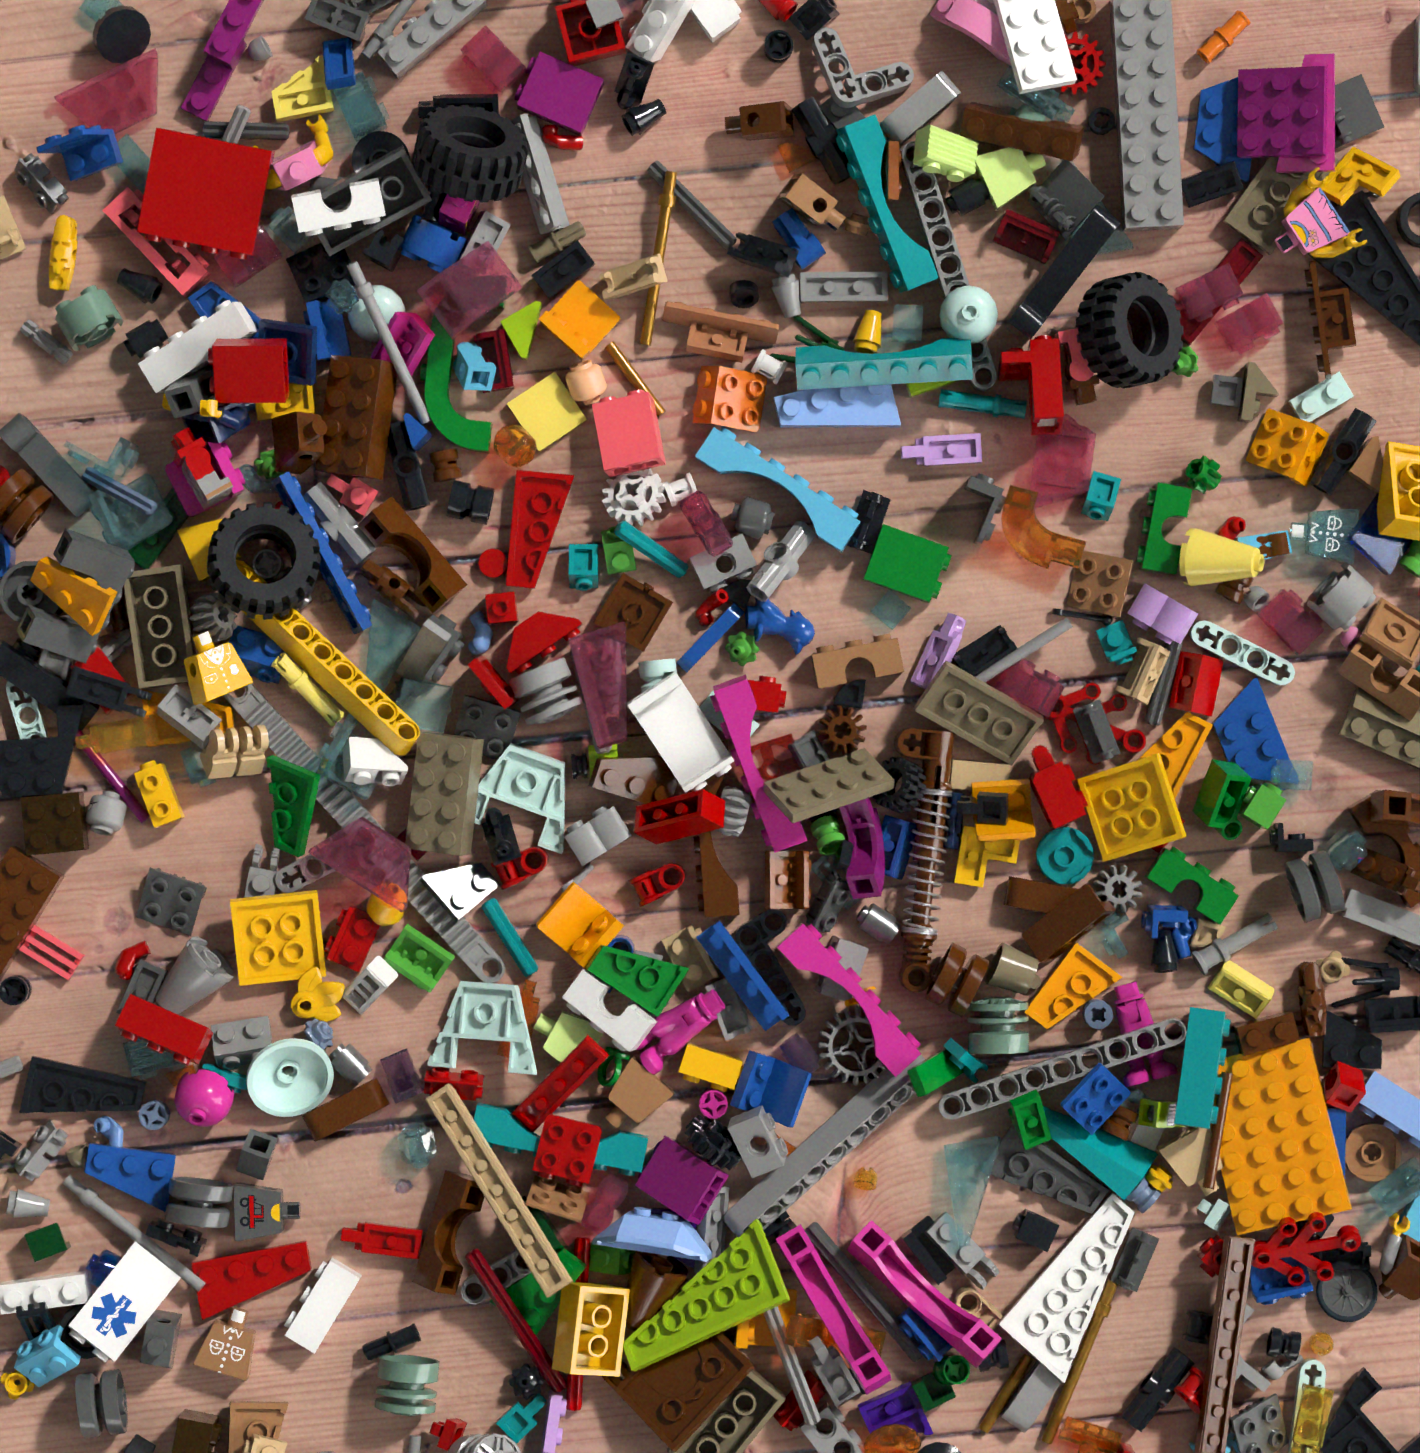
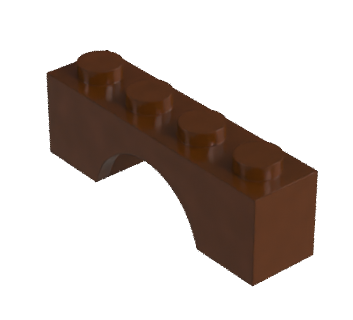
(1040, 137)
(393, 528)
(1398, 834)
(438, 1263)

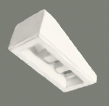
(370, 984)

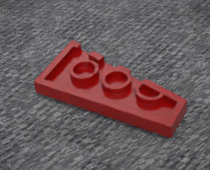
(535, 515)
(247, 1274)

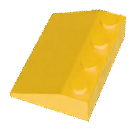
(1400, 492)

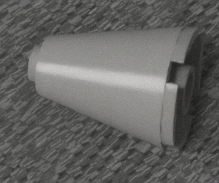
(193, 976)

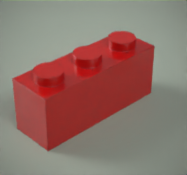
(679, 816)
(163, 1030)

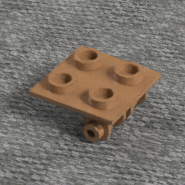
(1100, 584)
(557, 1198)

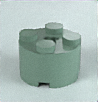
(88, 318)

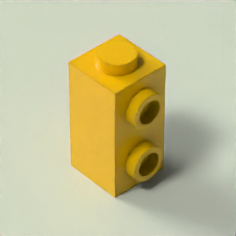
(158, 793)
(711, 1066)

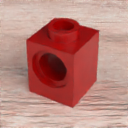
(501, 607)
(1344, 1086)

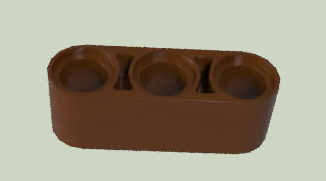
(1035, 894)
(345, 1109)

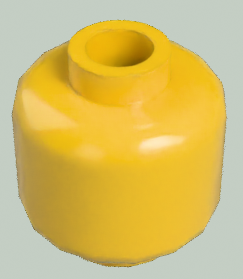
(382, 912)

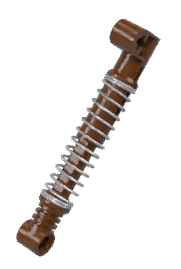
(927, 849)

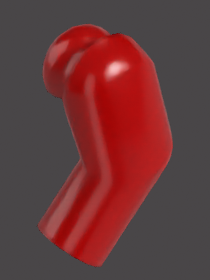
(562, 142)
(1232, 527)
(711, 603)
(127, 958)

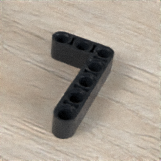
(1064, 272)

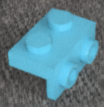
(45, 1357)

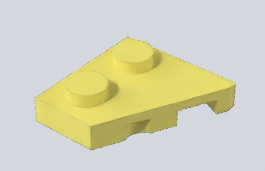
(303, 94)

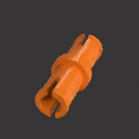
(1223, 36)

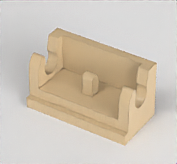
(633, 277)
(1144, 671)

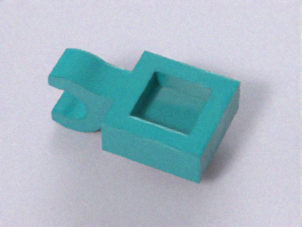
(963, 1058)
(236, 1080)
(520, 1419)

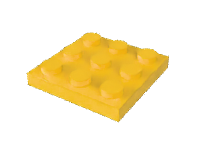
(1131, 807)
(277, 937)

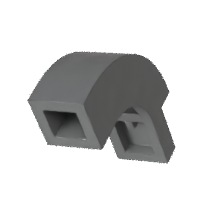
(187, 392)

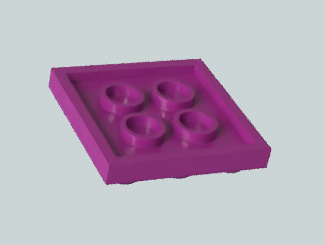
(1282, 112)

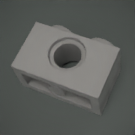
(711, 577)
(757, 1158)

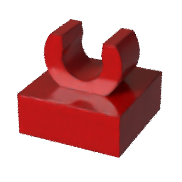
(448, 1431)

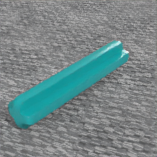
(651, 549)
(509, 937)

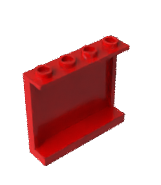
(204, 193)

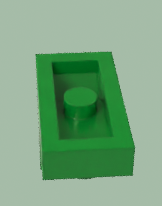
(1029, 1119)

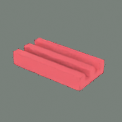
(30, 939)

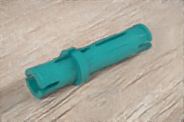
(983, 404)

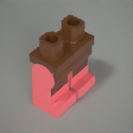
(1077, 372)

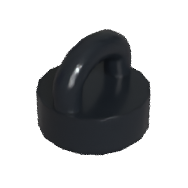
(744, 293)

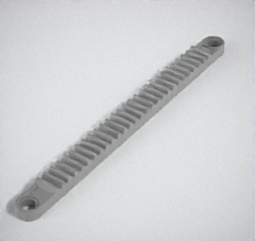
(346, 809)

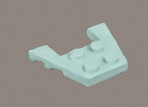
(531, 783)
(486, 1013)

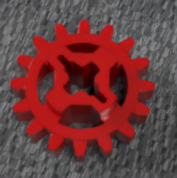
(1083, 72)

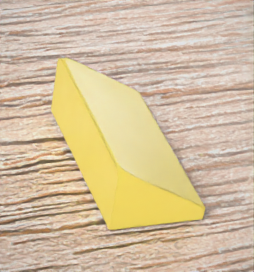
(1241, 989)

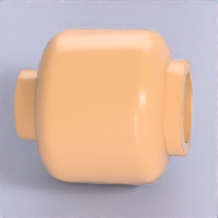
(586, 382)

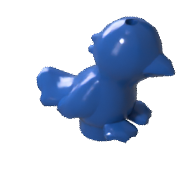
(769, 620)

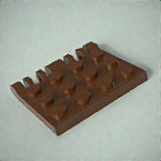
(683, 1388)

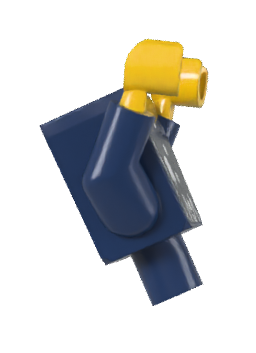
(216, 420)

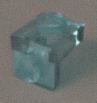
(285, 227)
(1112, 942)

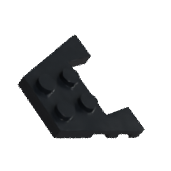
(40, 763)
(1352, 1430)

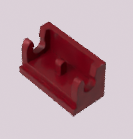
(1026, 236)
(495, 350)

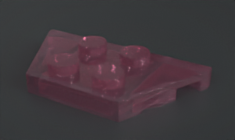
(116, 96)
(1062, 463)
(370, 860)

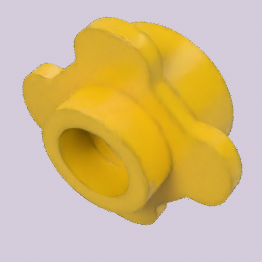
(1159, 1177)
(14, 1391)

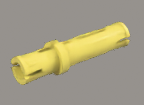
(299, 680)

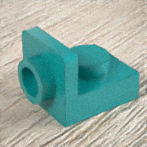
(1101, 496)
(583, 566)
(1116, 643)

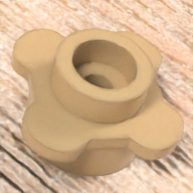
(1332, 975)

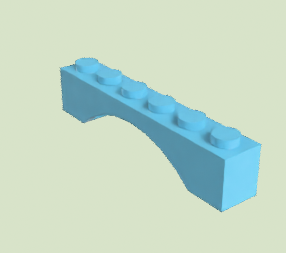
(727, 456)

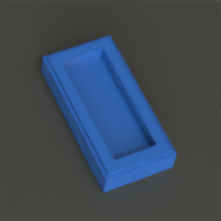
(339, 63)

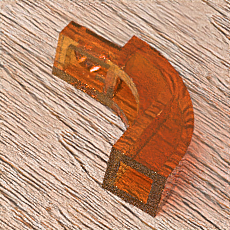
(1031, 537)
(808, 1326)

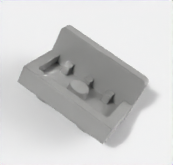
(240, 1041)

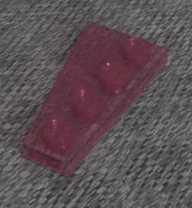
(602, 676)

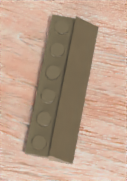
(1382, 728)

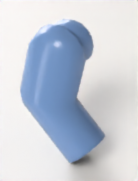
(482, 635)
(110, 1130)

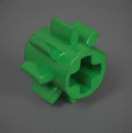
(1203, 474)

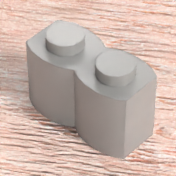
(597, 835)

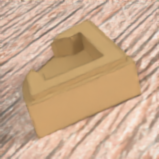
(1205, 933)

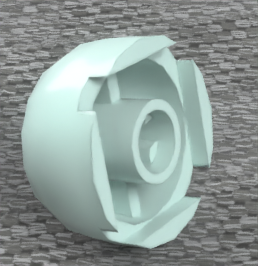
(968, 314)
(360, 320)

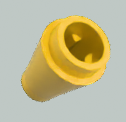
(868, 335)

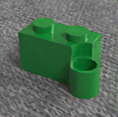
(1222, 798)

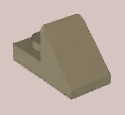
(1253, 384)

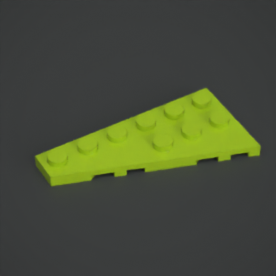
(720, 1296)

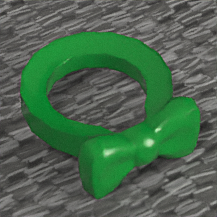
(601, 1073)

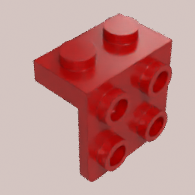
(567, 1149)

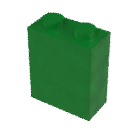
(907, 564)

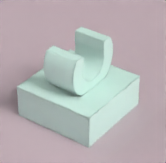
(1216, 1213)

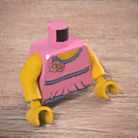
(302, 162)
(1314, 223)

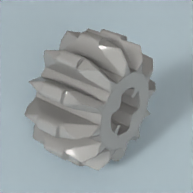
(213, 616)
(736, 810)
(1128, 887)

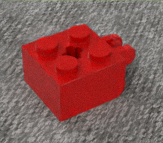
(583, 47)
(1055, 790)

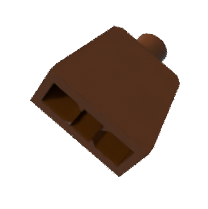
(774, 122)
(297, 441)

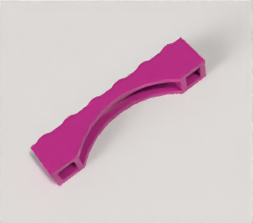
(738, 708)
(890, 1044)
(833, 1309)
(958, 1327)

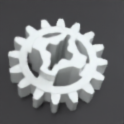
(629, 508)

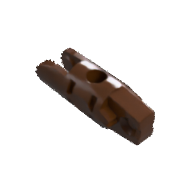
(382, 578)
(1312, 999)

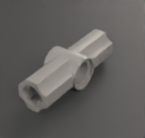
(339, 523)
(781, 561)

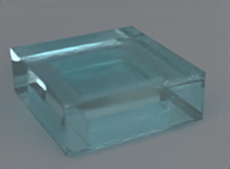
(890, 609)

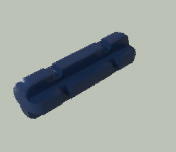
(954, 823)

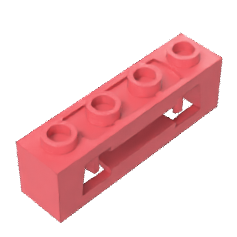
(190, 276)

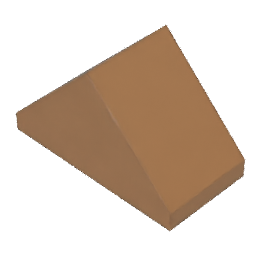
(1368, 465)

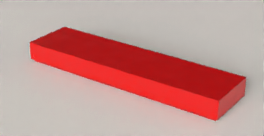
(560, 1083)

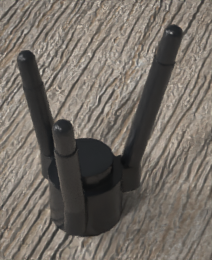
(1383, 980)

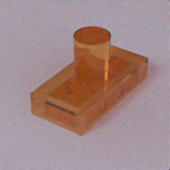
(1089, 1436)

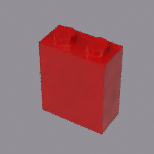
(249, 370)

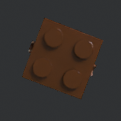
(636, 607)

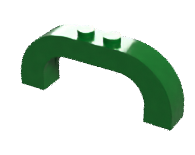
(437, 376)

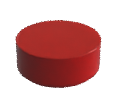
(493, 563)

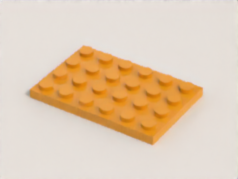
(1279, 1140)

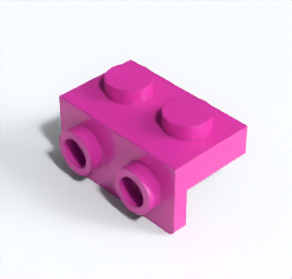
(411, 338)

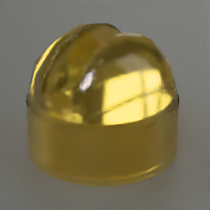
(866, 1179)
(1324, 1338)

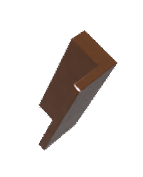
(1067, 923)

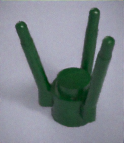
(829, 341)

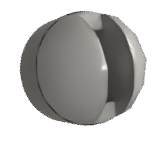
(259, 49)
(1256, 598)

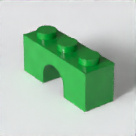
(1157, 553)
(1214, 897)

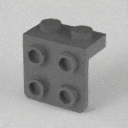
(984, 487)
(452, 648)

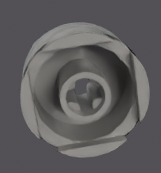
(1342, 597)

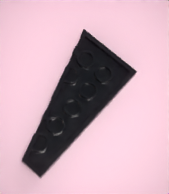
(1378, 268)

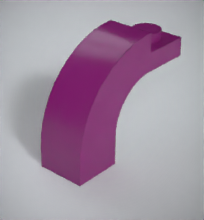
(867, 863)

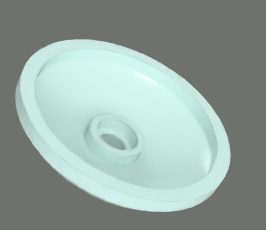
(294, 1089)

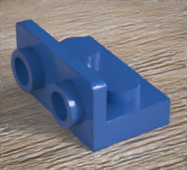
(1166, 914)

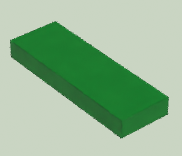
(933, 1073)

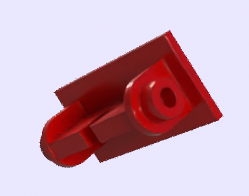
(465, 1083)
(789, 1412)

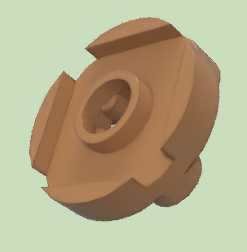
(1383, 1164)

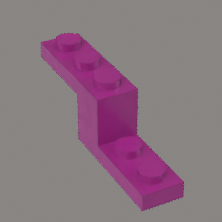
(223, 55)

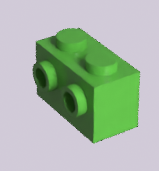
(1262, 804)

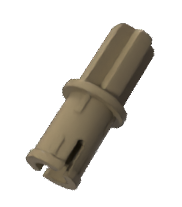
(557, 241)

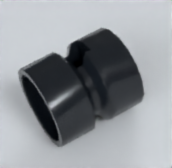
(470, 502)

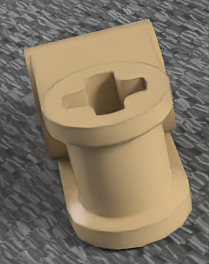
(981, 1308)

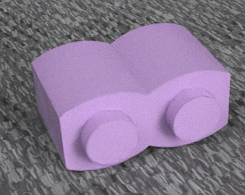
(1162, 614)

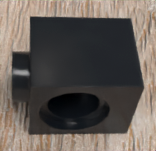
(1035, 1229)

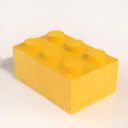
(591, 1329)

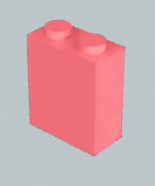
(628, 433)

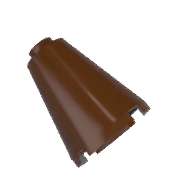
(651, 1285)

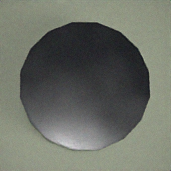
(121, 34)

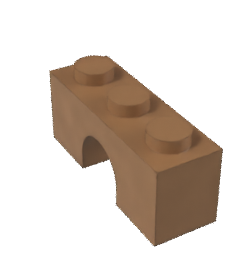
(882, 655)
(1366, 670)

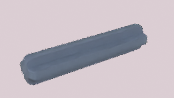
(119, 491)

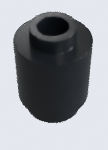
(967, 196)
(145, 338)

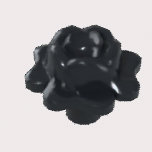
(526, 1381)

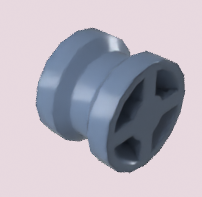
(1093, 1010)
(151, 1118)
(1143, 1195)

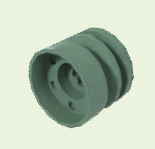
(998, 1026)
(407, 1381)

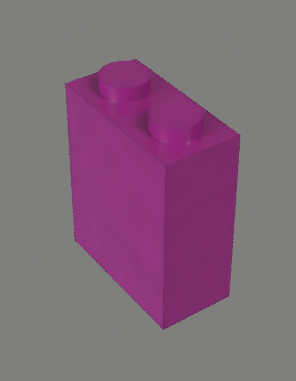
(559, 93)
(681, 1180)

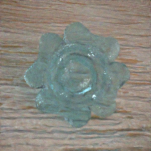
(341, 296)

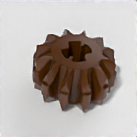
(838, 721)

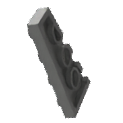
(1046, 1173)

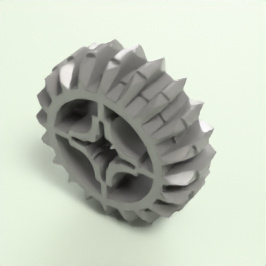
(833, 1052)

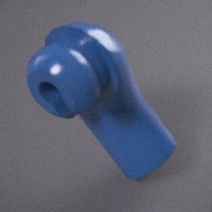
(1181, 936)

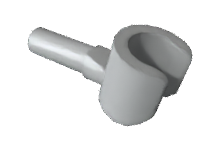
(577, 879)
(1274, 1371)

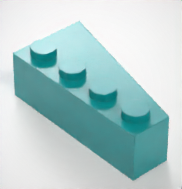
(1200, 1068)

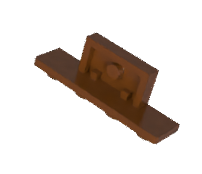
(1334, 319)

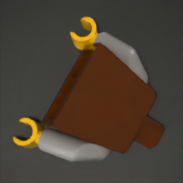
(1400, 1262)

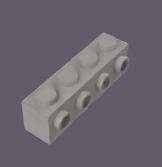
(427, 33)

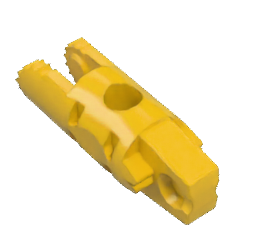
(63, 253)

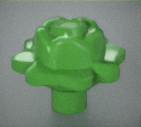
(1187, 362)
(266, 465)
(742, 648)

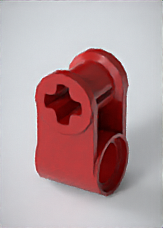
(519, 868)
(655, 883)
(1192, 1389)

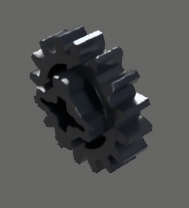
(713, 1142)

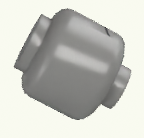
(105, 813)

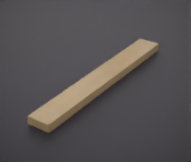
(499, 1190)

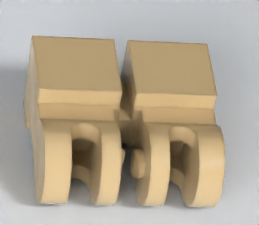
(235, 753)

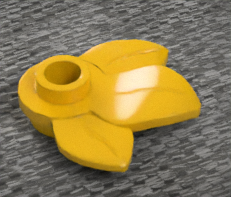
(319, 994)

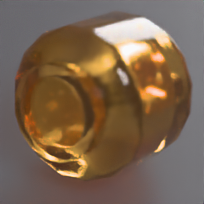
(514, 445)

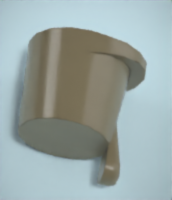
(1013, 970)

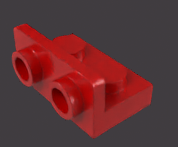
(353, 938)

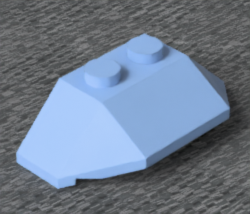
(655, 1234)

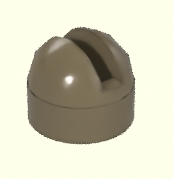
(77, 1155)

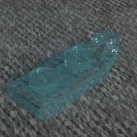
(1043, 101)

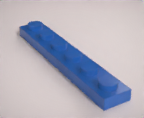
(330, 564)

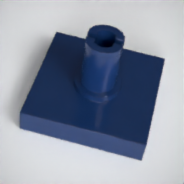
(300, 348)

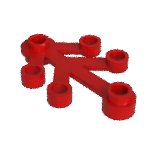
(1067, 712)
(1300, 1248)

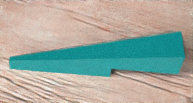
(1110, 1158)

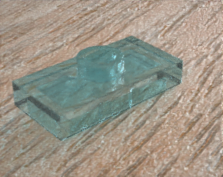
(135, 162)

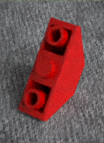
(538, 637)

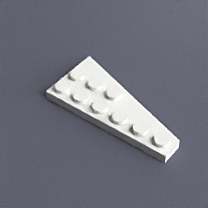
(1062, 1299)

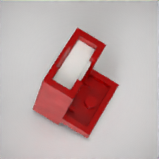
(1043, 374)

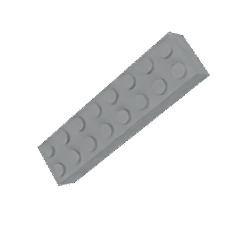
(1146, 115)

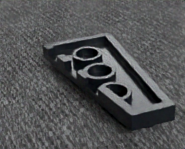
(73, 1088)

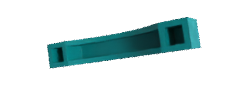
(864, 148)
(832, 368)
(619, 1150)

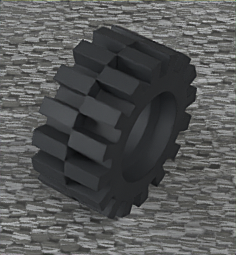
(910, 787)

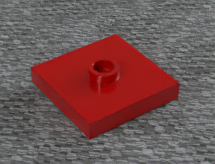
(493, 682)

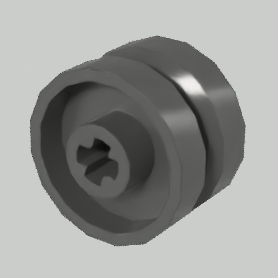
(16, 589)
(1314, 886)
(200, 1202)
(101, 1403)

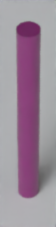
(116, 783)

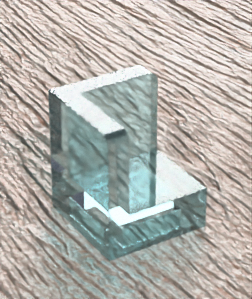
(907, 323)

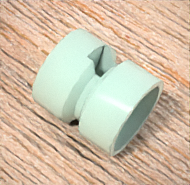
(655, 671)

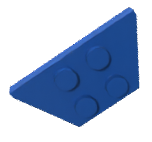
(1218, 126)
(1250, 733)

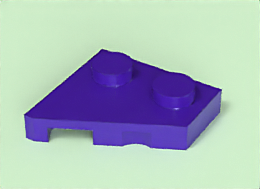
(895, 1407)

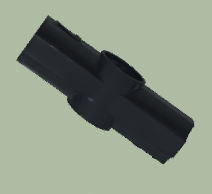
(822, 140)
(1332, 467)
(412, 483)
(1157, 1389)

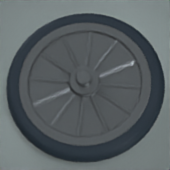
(1347, 1295)

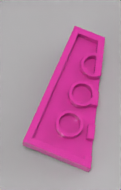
(1326, 162)

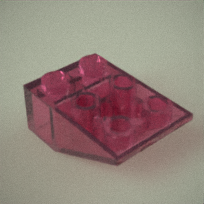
(469, 289)

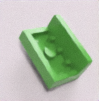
(418, 958)

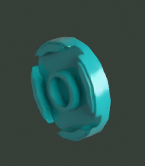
(1064, 855)

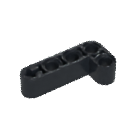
(775, 970)

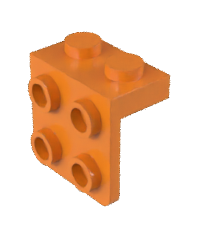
(729, 398)

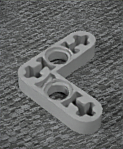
(856, 83)

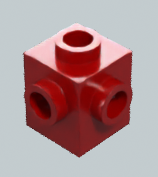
(1208, 1253)

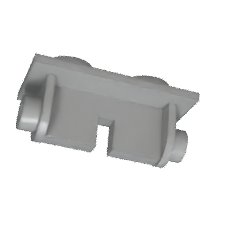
(31, 1160)

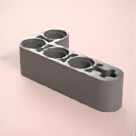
(47, 463)

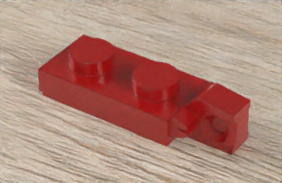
(384, 1239)

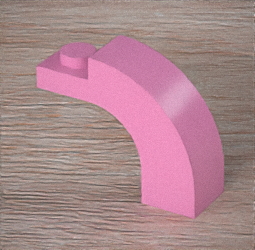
(975, 22)

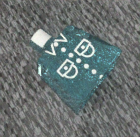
(1327, 534)

